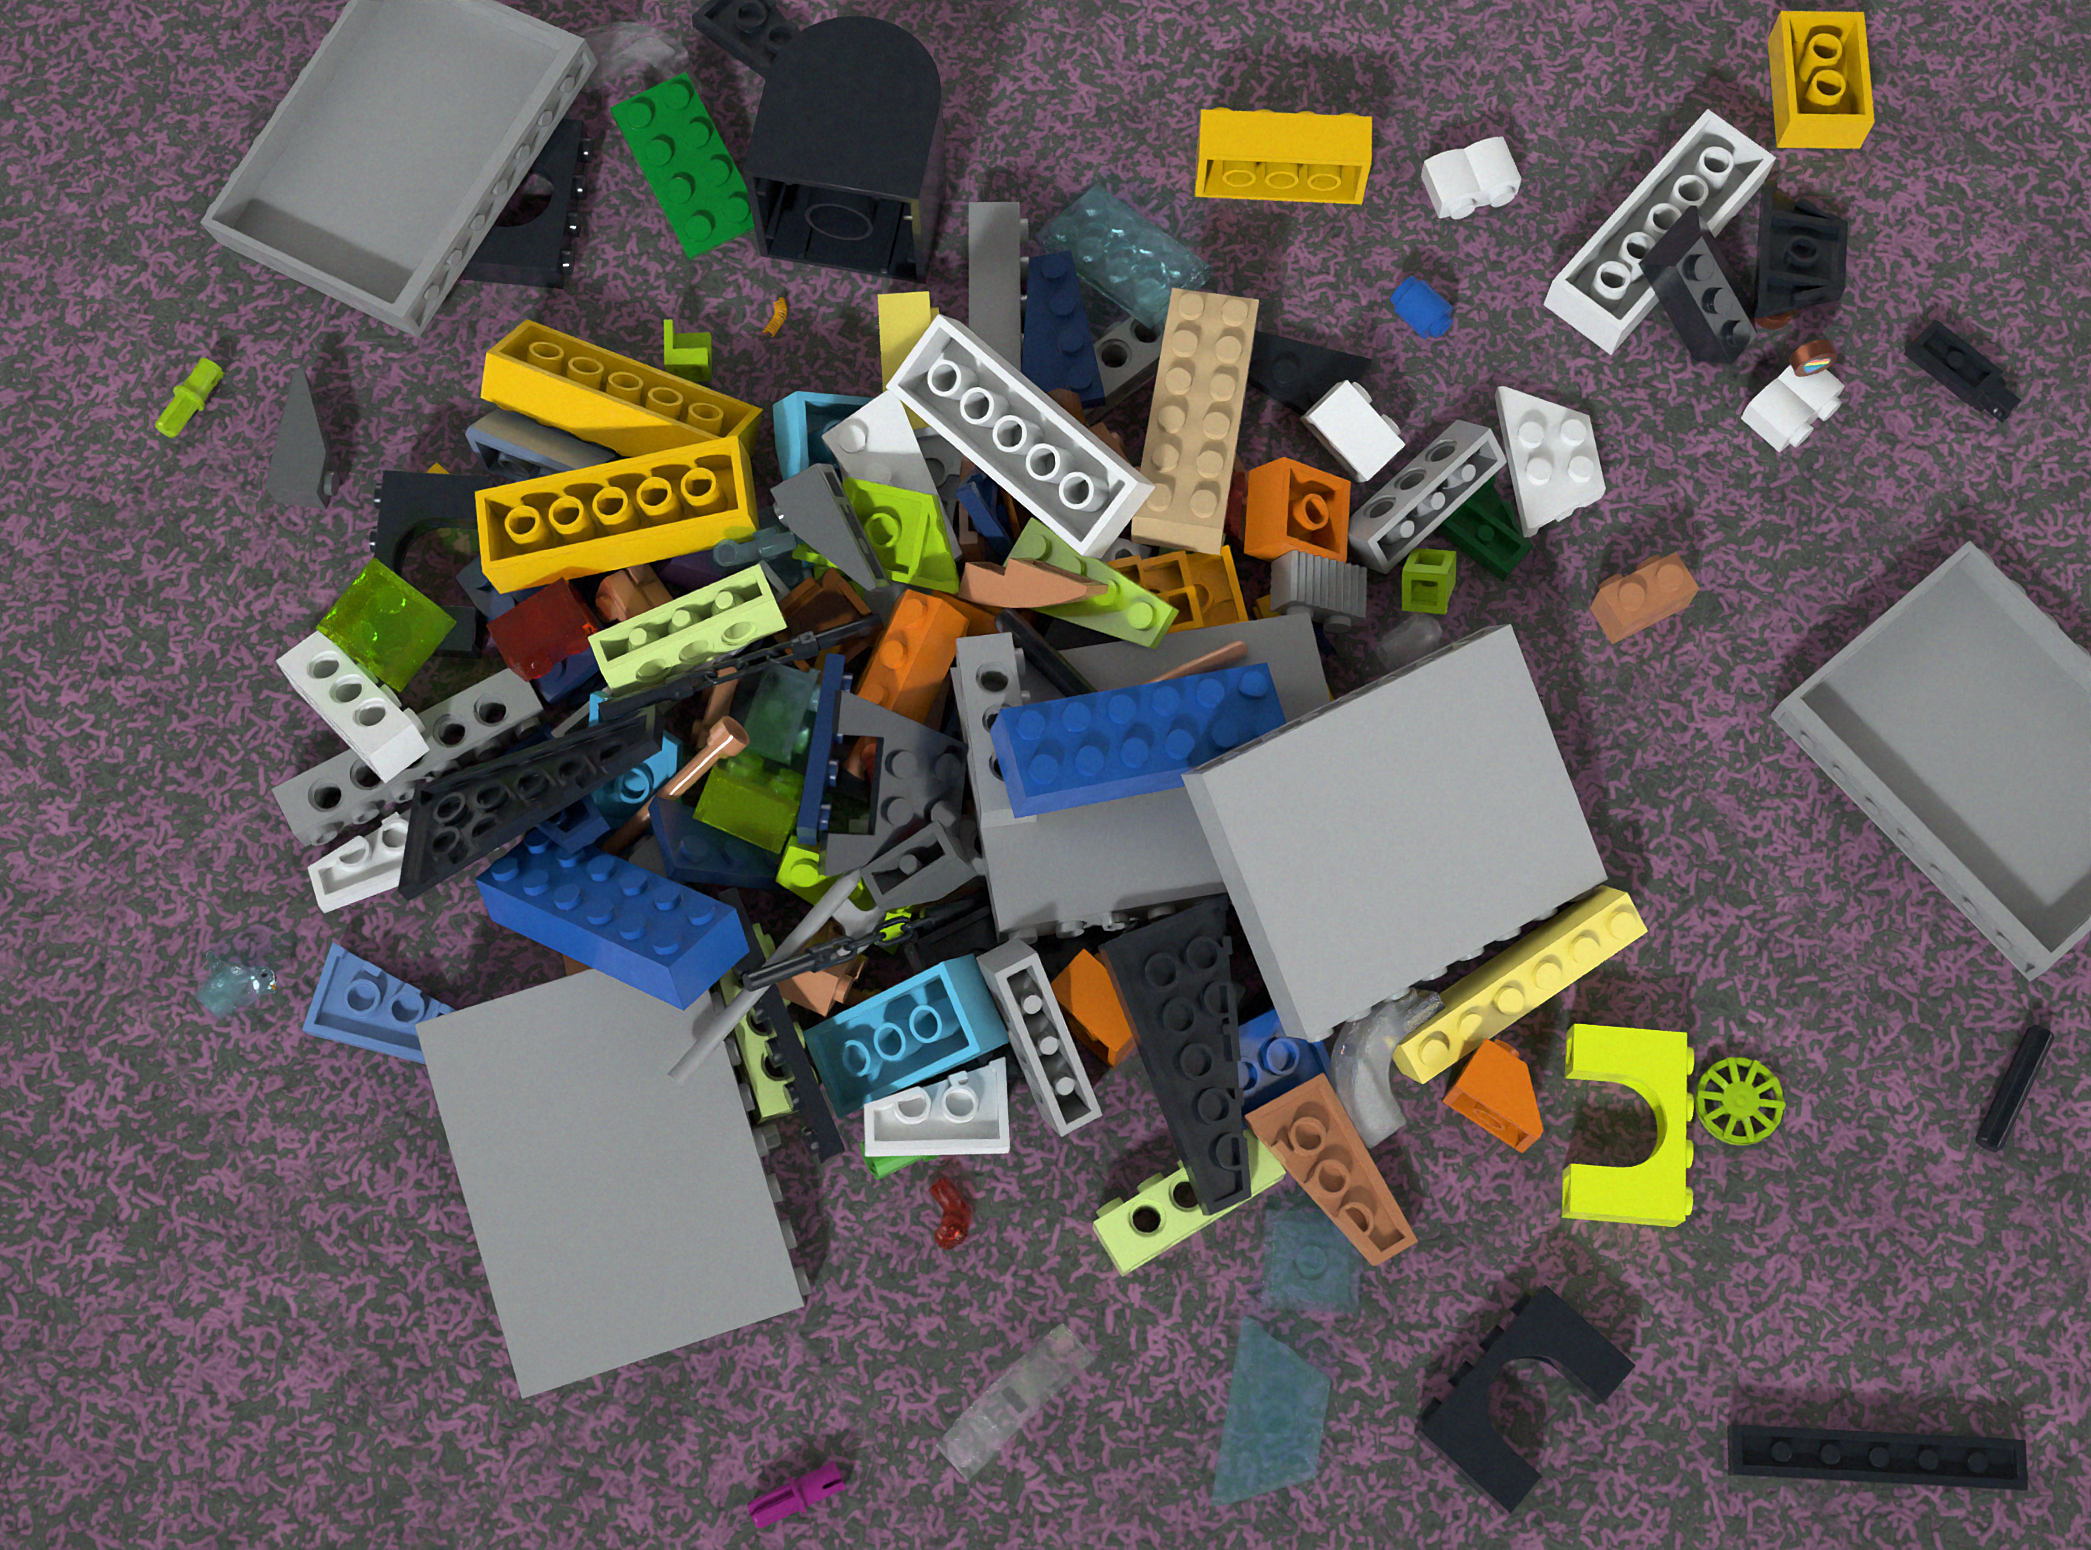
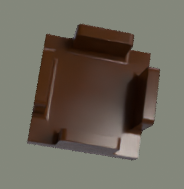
(820, 606)

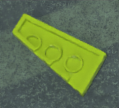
(1125, 609)

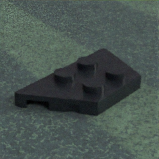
(1797, 254)

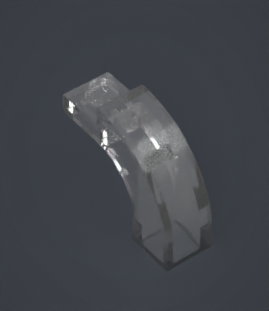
(635, 50)
(1363, 1059)
(1014, 1400)

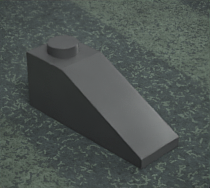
(302, 460)
(823, 517)

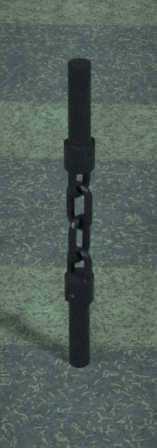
(681, 687)
(825, 956)

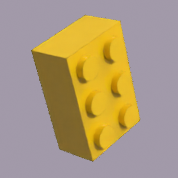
(1820, 80)

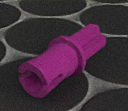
(796, 1495)

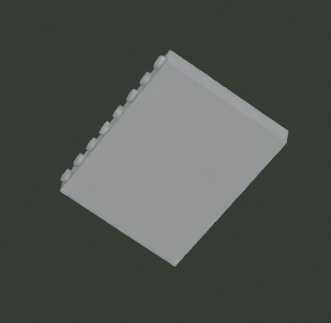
(400, 150)
(1969, 749)
(1396, 831)
(1137, 851)
(599, 1187)

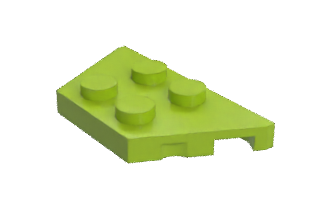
(904, 532)

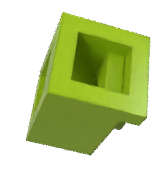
(1428, 580)

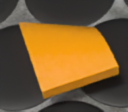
(1196, 584)

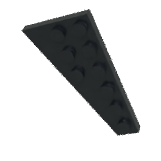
(1185, 1026)

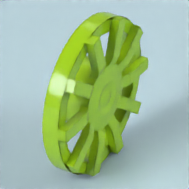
(1739, 1101)

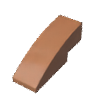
(1025, 584)

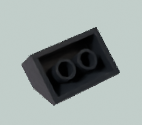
(1700, 291)

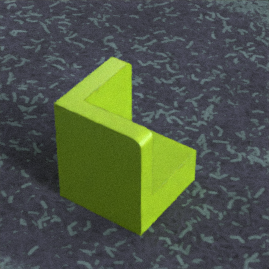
(687, 353)

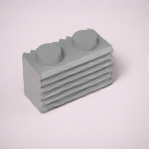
(1323, 587)

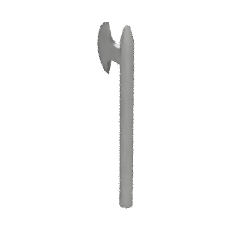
(833, 904)

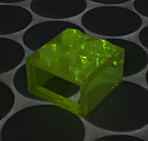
(386, 624)
(752, 801)

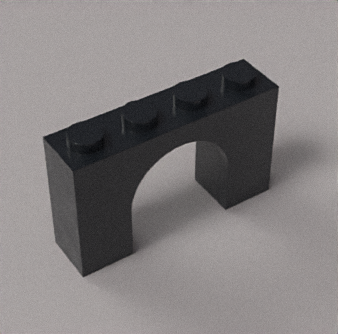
(540, 250)
(413, 506)
(1460, 1423)

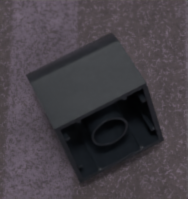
(850, 151)

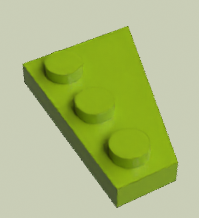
(800, 875)

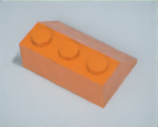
(912, 655)

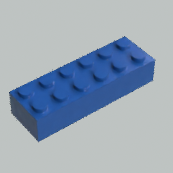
(1129, 737)
(614, 917)

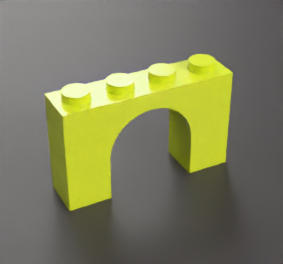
(1657, 1068)

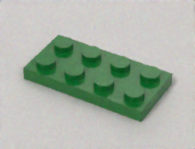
(685, 165)

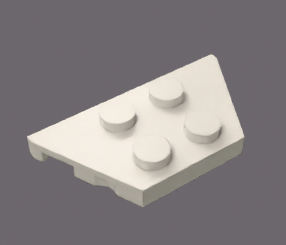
(1548, 458)

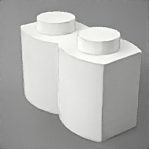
(1471, 178)
(1790, 405)

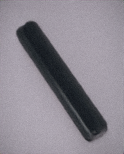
(1042, 654)
(2014, 1088)

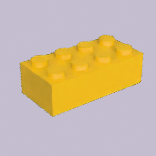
(1283, 156)

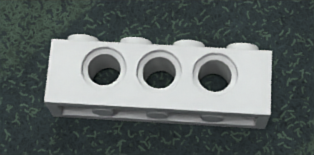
(354, 706)

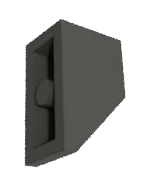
(919, 869)

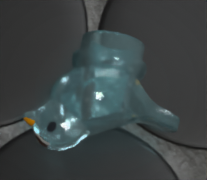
(233, 986)

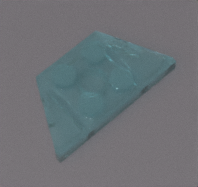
(1269, 1419)

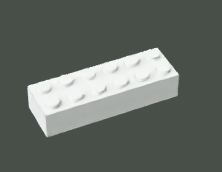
(1603, 285)
(1020, 437)

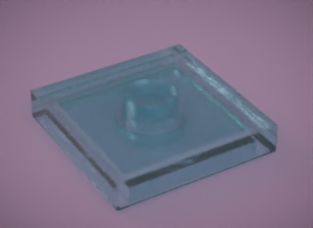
(1308, 1264)

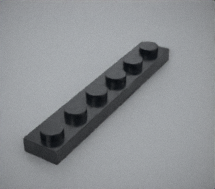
(786, 1049)
(1877, 1457)

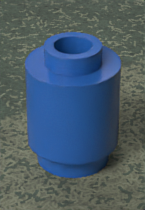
(1422, 308)

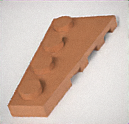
(1328, 1159)

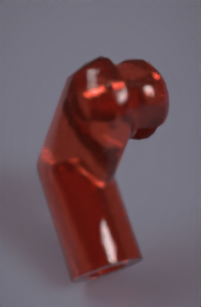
(955, 1217)

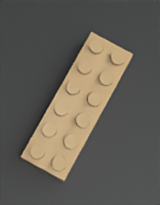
(1195, 420)

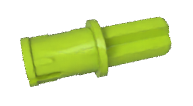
(189, 397)

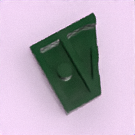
(1488, 531)

